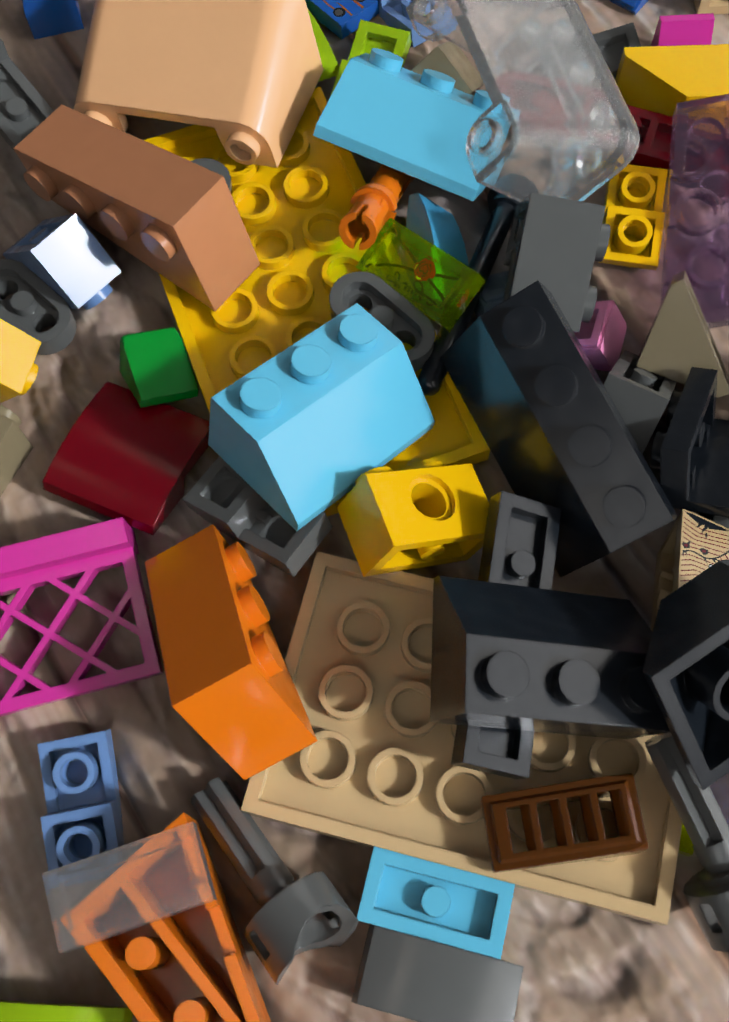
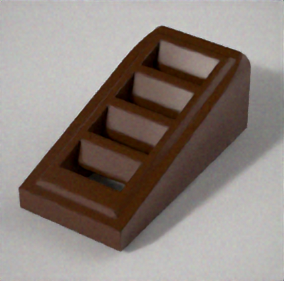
(626, 811)

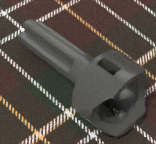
(709, 832)
(293, 913)

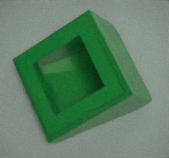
(156, 367)

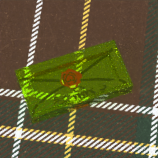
(422, 273)

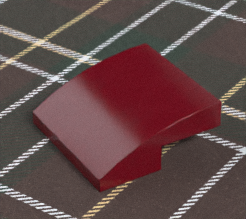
(127, 458)

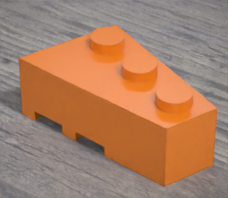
(223, 655)
(184, 964)

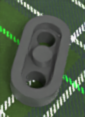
(35, 307)
(389, 309)

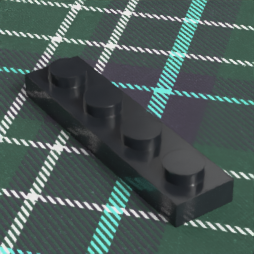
(519, 552)

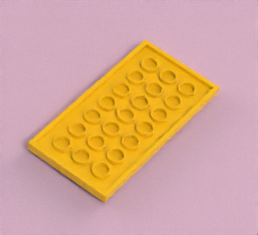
(294, 229)

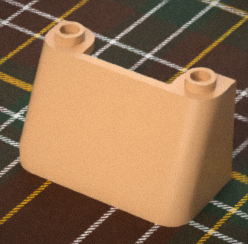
(204, 64)

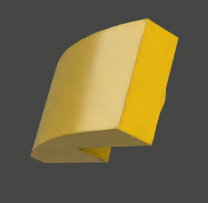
(635, 216)

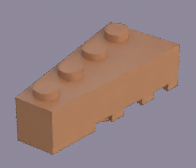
(143, 200)

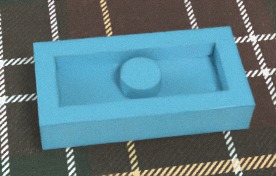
(436, 902)

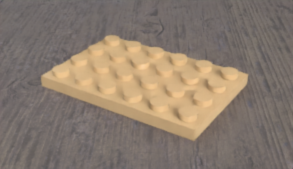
(388, 773)

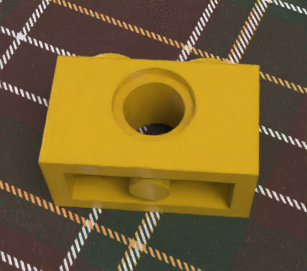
(414, 517)

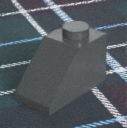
(638, 396)

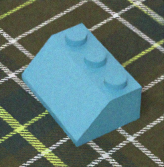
(405, 120)
(320, 415)

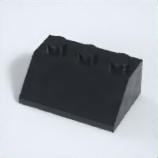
(539, 661)

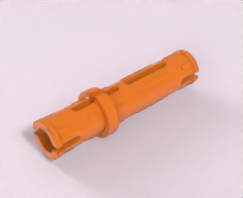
(373, 207)

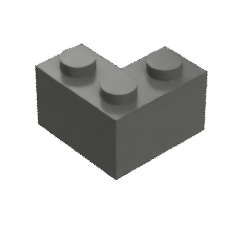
(557, 245)

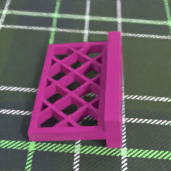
(61, 558)

